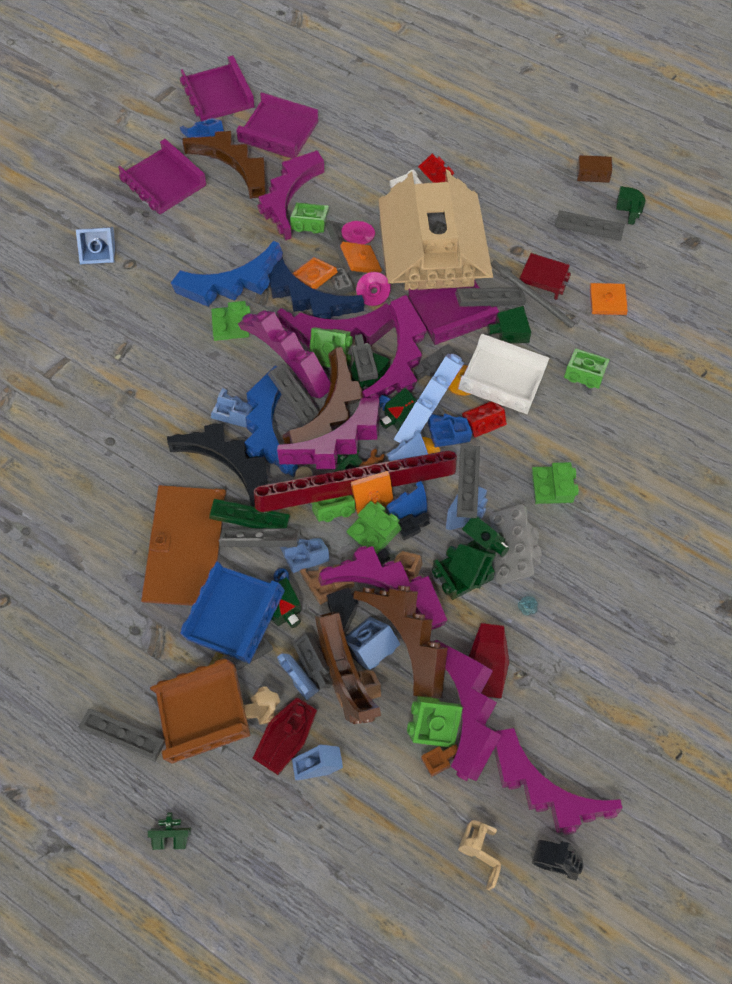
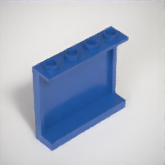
(232, 613)

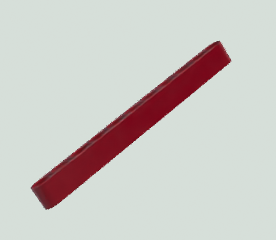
(338, 483)

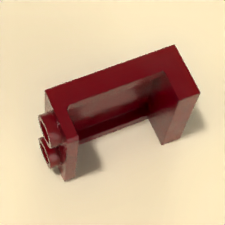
(546, 274)

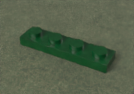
(247, 516)

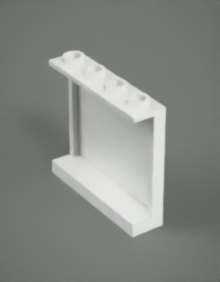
(504, 374)

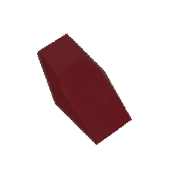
(492, 651)
(285, 736)

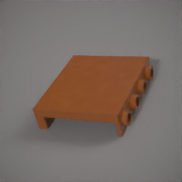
(201, 710)

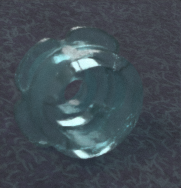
(528, 600)

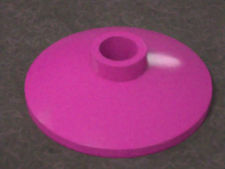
(358, 232)
(368, 283)

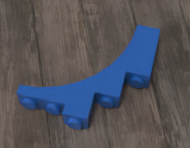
(230, 283)
(259, 422)

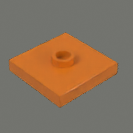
(360, 257)
(315, 273)
(608, 299)
(372, 488)

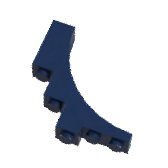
(303, 297)

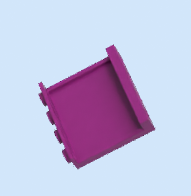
(218, 91)
(279, 126)
(164, 178)
(444, 316)

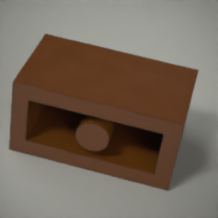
(594, 168)

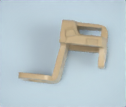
(262, 705)
(473, 846)

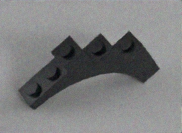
(232, 454)

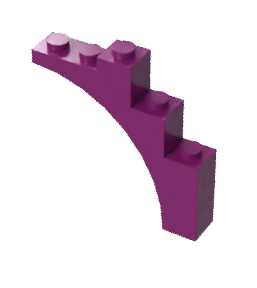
(294, 174)
(409, 331)
(286, 344)
(343, 440)
(368, 570)
(541, 793)

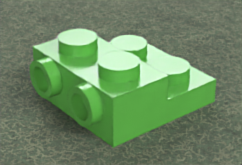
(309, 217)
(226, 321)
(326, 340)
(586, 368)
(554, 483)
(333, 508)
(374, 527)
(434, 722)

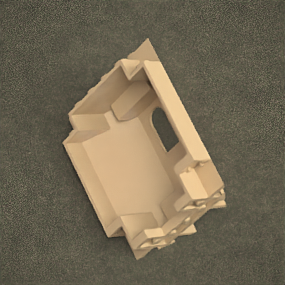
(429, 259)

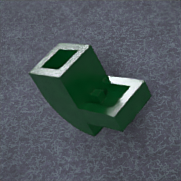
(632, 201)

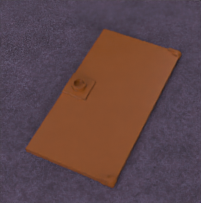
(181, 545)

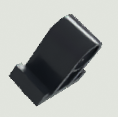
(558, 858)

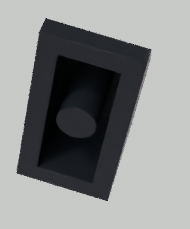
(344, 604)

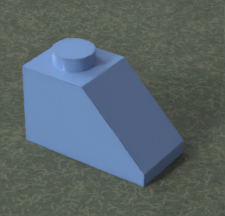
(317, 762)

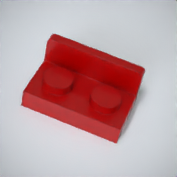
(434, 169)
(485, 418)

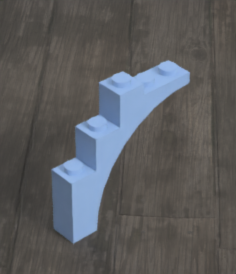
(430, 397)

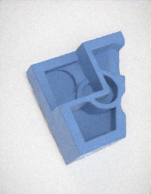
(231, 409)
(409, 449)
(306, 554)
(299, 677)

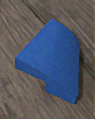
(203, 128)
(449, 430)
(407, 504)

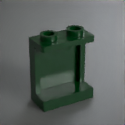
(450, 583)

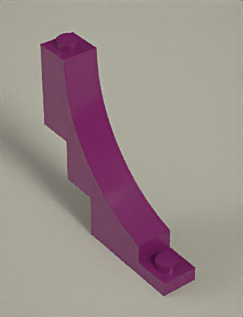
(371, 325)
(476, 739)

